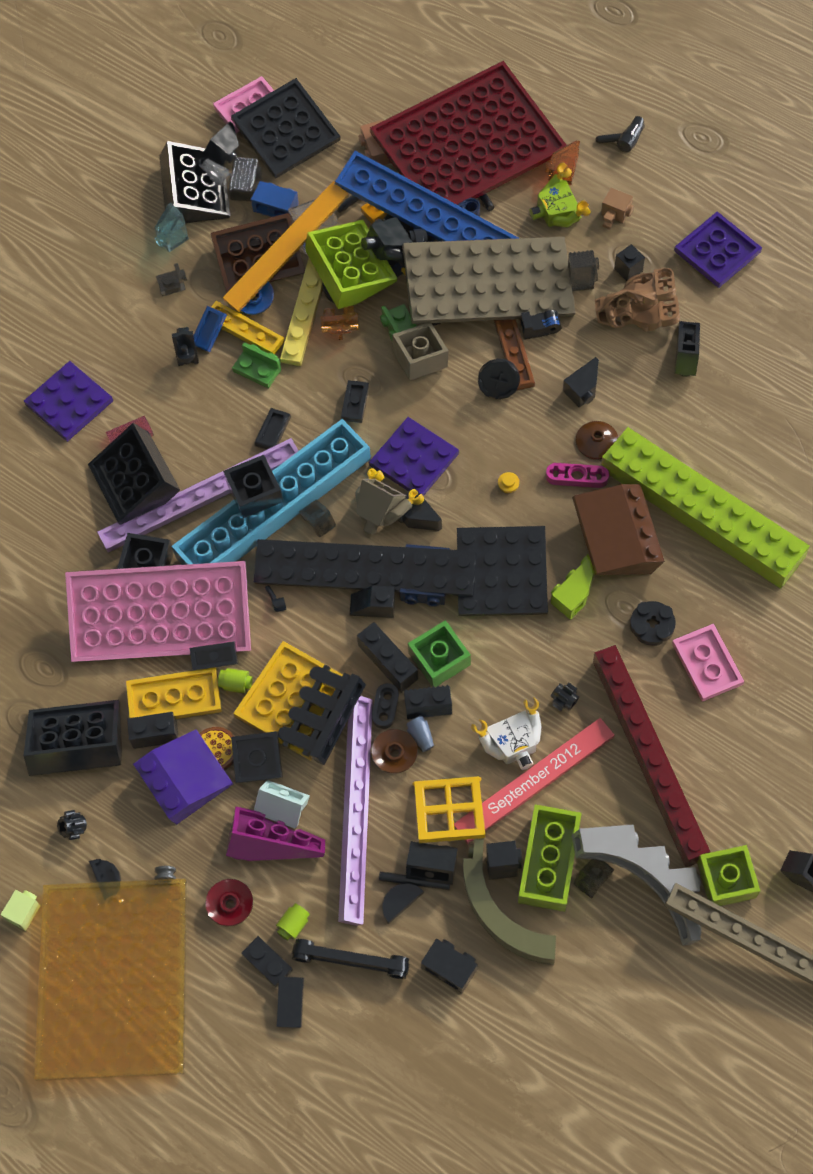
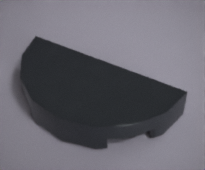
(105, 871)
(399, 899)

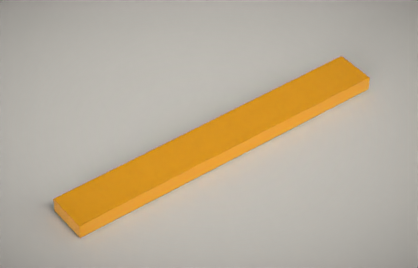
(285, 247)

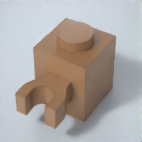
(616, 207)

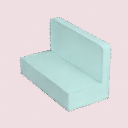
(280, 803)

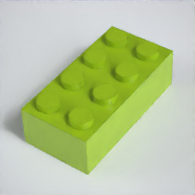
(549, 858)

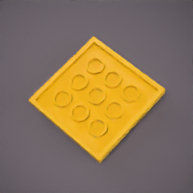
(278, 690)

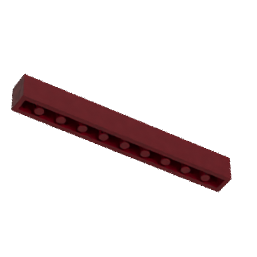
(650, 756)

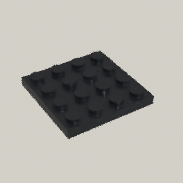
(285, 128)
(507, 571)

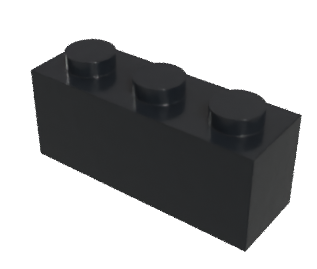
(387, 657)

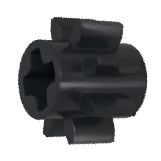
(564, 696)
(71, 825)

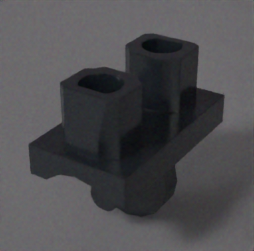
(185, 346)

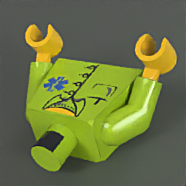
(558, 203)

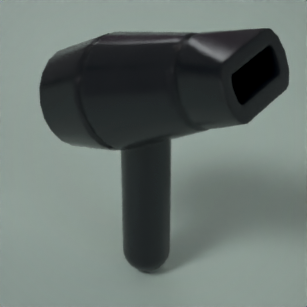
(628, 138)

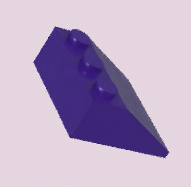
(183, 775)

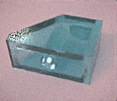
(171, 228)

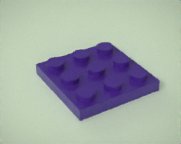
(718, 249)
(68, 401)
(414, 457)

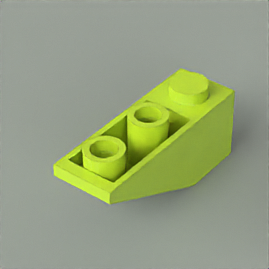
(574, 591)

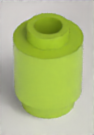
(235, 680)
(292, 922)

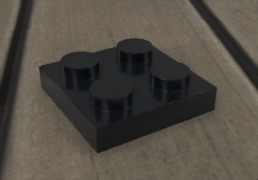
(256, 757)

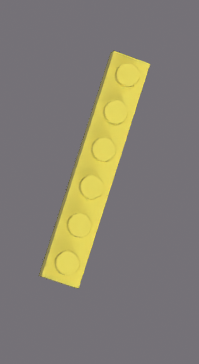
(302, 317)

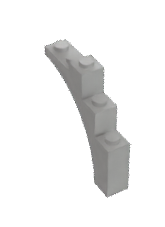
(650, 864)

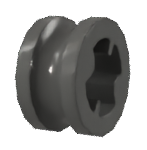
(165, 872)

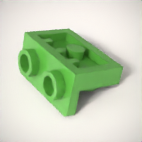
(396, 319)
(257, 365)

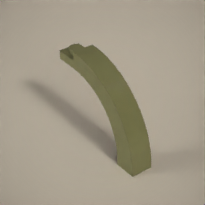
(510, 935)

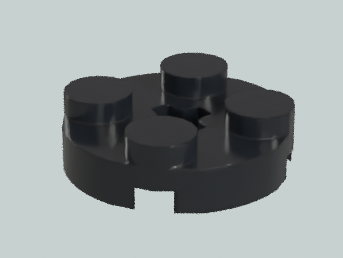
(652, 610)

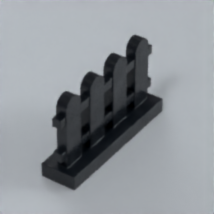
(334, 718)

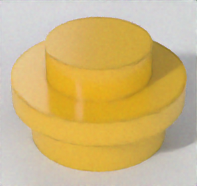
(508, 482)

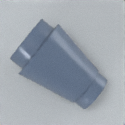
(420, 731)

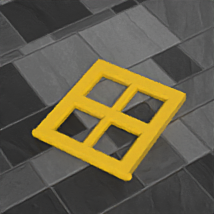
(449, 808)

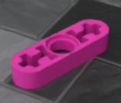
(584, 469)

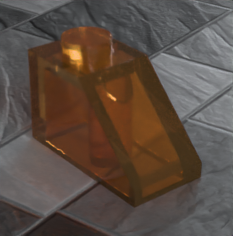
(567, 155)

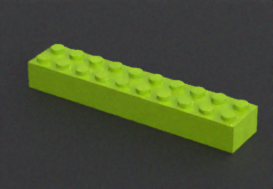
(705, 507)

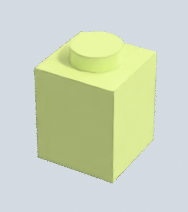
(21, 909)

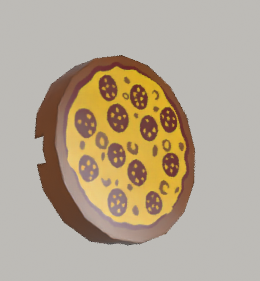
(220, 744)

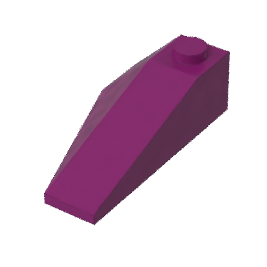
(261, 839)

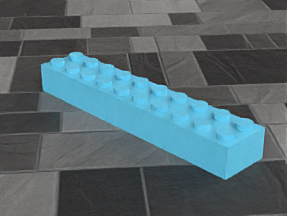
(301, 480)

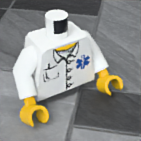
(513, 737)

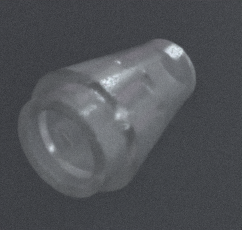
(218, 173)

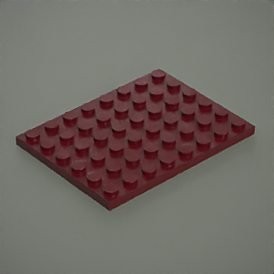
(470, 136)

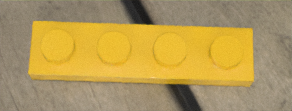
(249, 330)

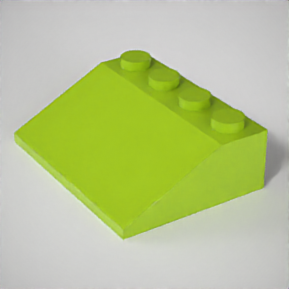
(344, 266)

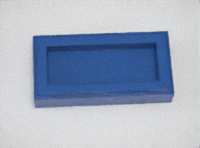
(209, 328)

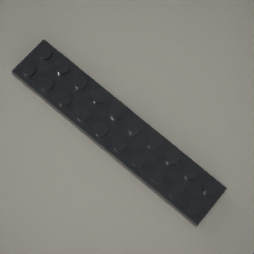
(364, 566)

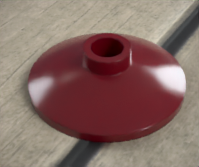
(221, 894)

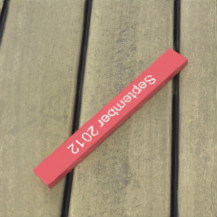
(540, 776)

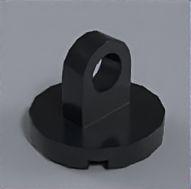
(498, 378)

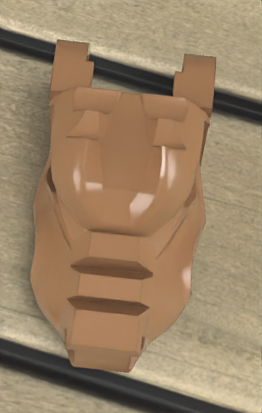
(641, 302)

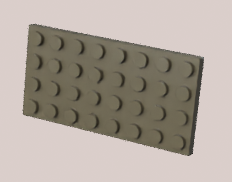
(487, 279)

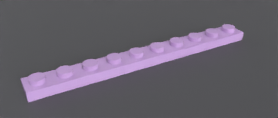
(187, 500)
(355, 814)

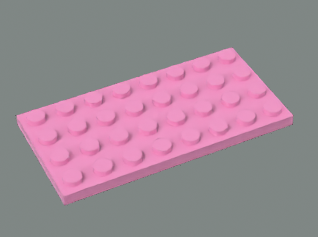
(156, 610)

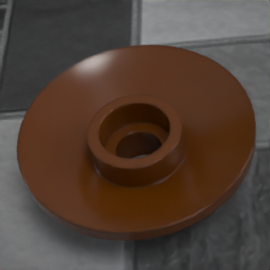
(595, 447)
(391, 741)

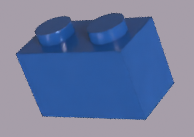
(273, 200)

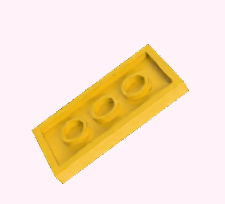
(183, 693)

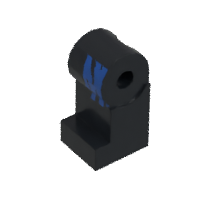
(540, 324)

